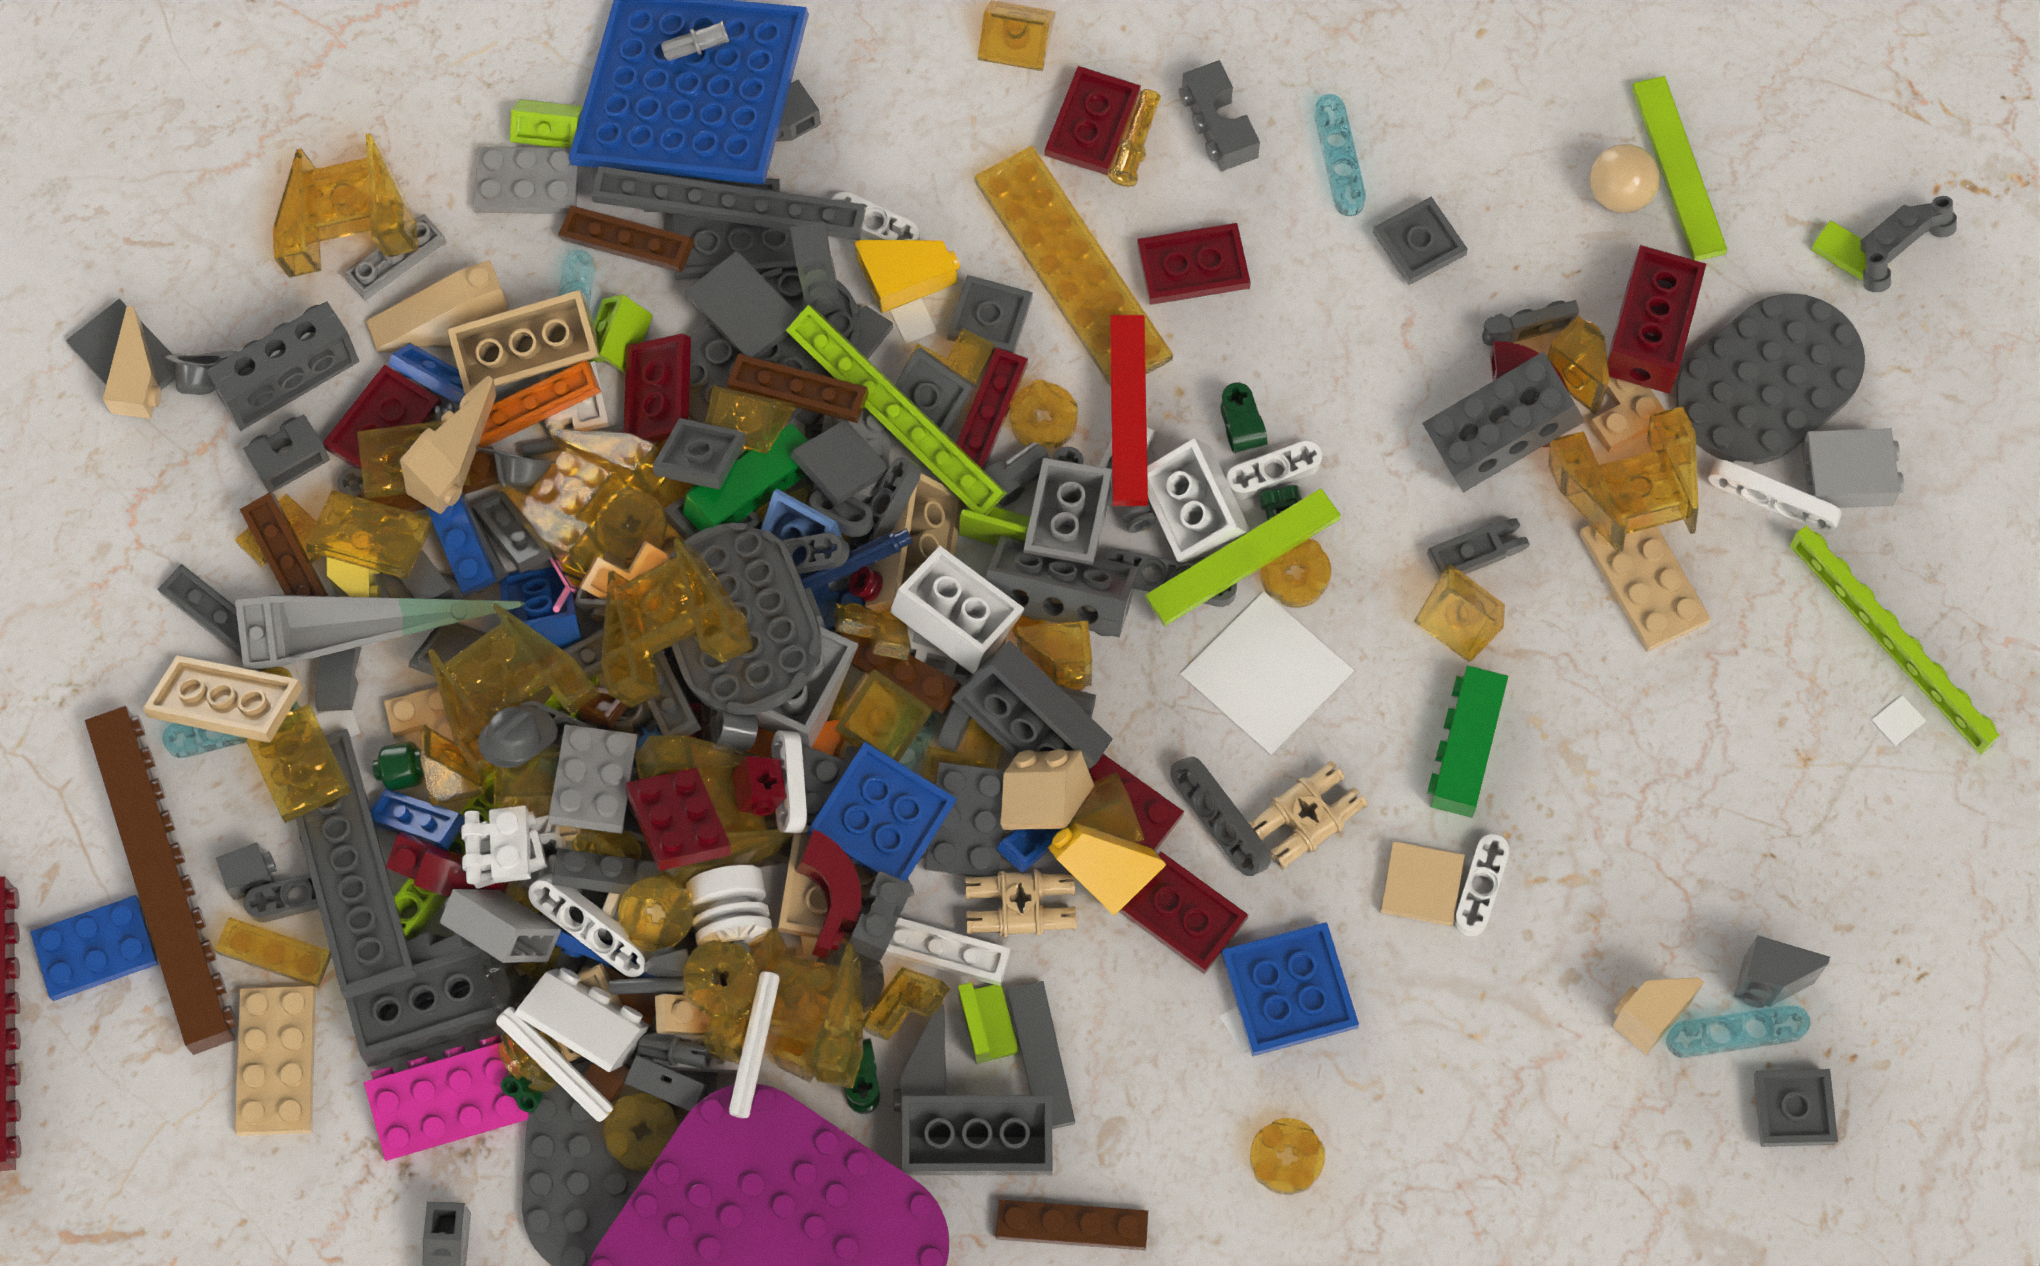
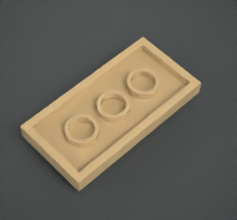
(1648, 585)
(223, 698)
(275, 1061)

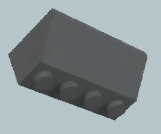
(1028, 709)
(977, 1135)

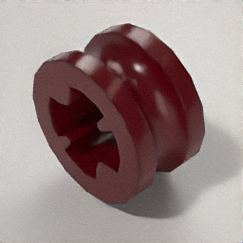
(865, 584)

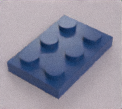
(94, 948)

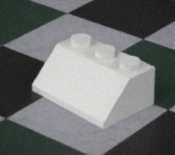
(1194, 502)
(956, 609)
(583, 1019)

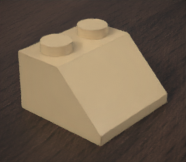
(1044, 789)
(1653, 1008)

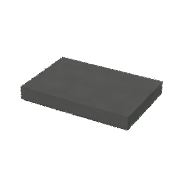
(742, 306)
(98, 341)

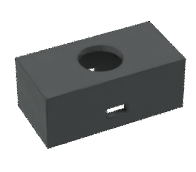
(650, 1076)

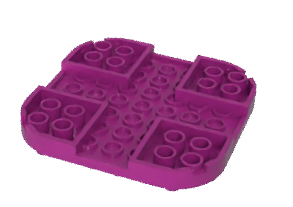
(773, 1195)

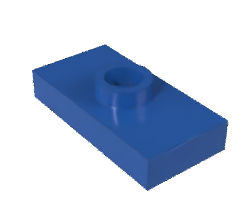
(1026, 846)

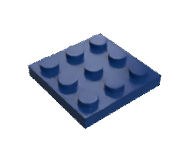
(883, 814)
(1289, 989)

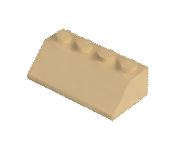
(525, 341)
(932, 522)

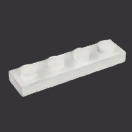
(949, 951)

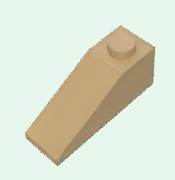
(132, 379)

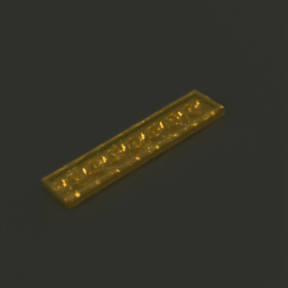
(1065, 256)

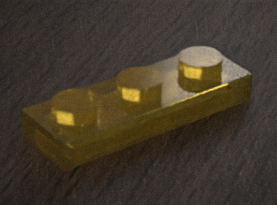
(273, 952)

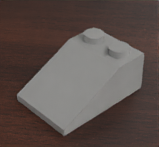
(1068, 511)
(813, 703)

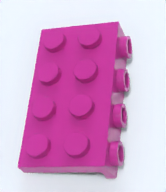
(441, 1099)

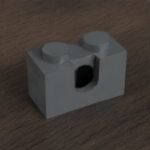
(281, 469)
(875, 931)

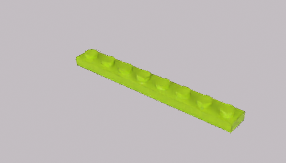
(897, 412)
(1903, 649)

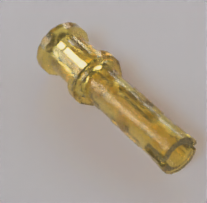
(1132, 150)

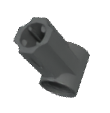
(1018, 472)

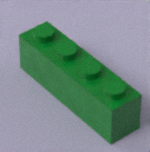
(747, 484)
(1468, 742)

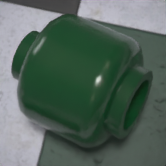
(399, 766)

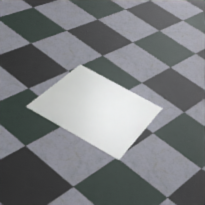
(1267, 672)

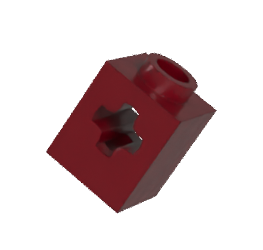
(759, 785)

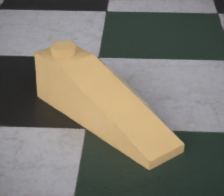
(446, 304)
(441, 458)

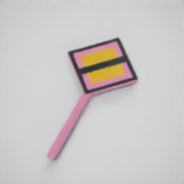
(571, 581)

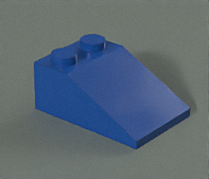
(540, 592)

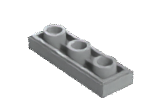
(377, 270)

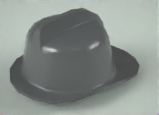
(191, 371)
(518, 471)
(516, 736)

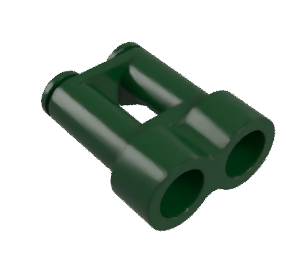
(1279, 499)
(526, 1098)

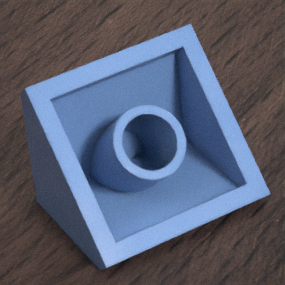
(793, 519)

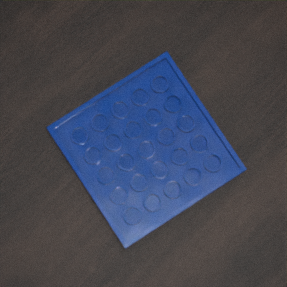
(698, 112)

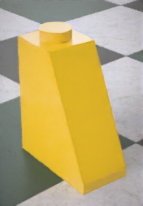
(905, 269)
(1105, 863)

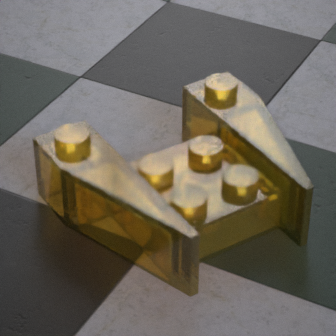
(340, 203)
(576, 487)
(1633, 490)
(660, 611)
(503, 673)
(716, 764)
(811, 1005)

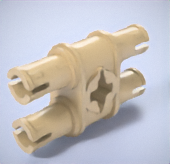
(1306, 797)
(1008, 918)

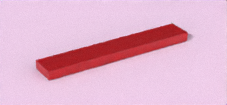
(1128, 410)

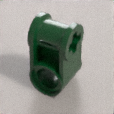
(1242, 423)
(866, 1079)

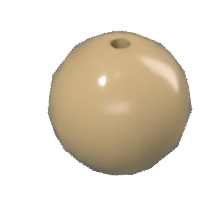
(1624, 178)

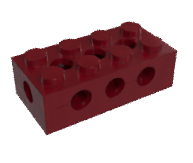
(1661, 282)

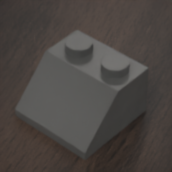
(1776, 971)

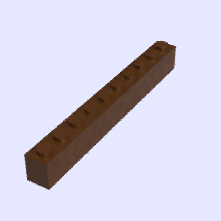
(160, 880)

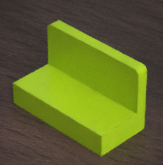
(544, 123)
(618, 325)
(991, 527)
(987, 1022)

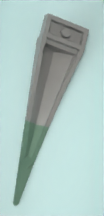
(303, 627)

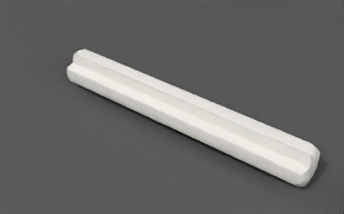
(754, 1045)
(555, 1064)

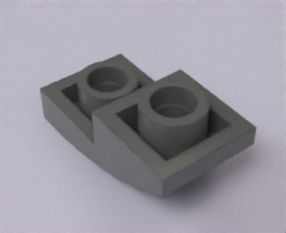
(337, 680)
(669, 963)

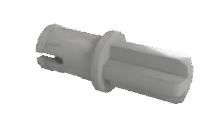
(695, 41)

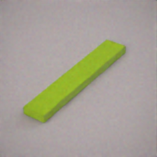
(1679, 169)
(1242, 557)

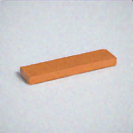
(539, 402)

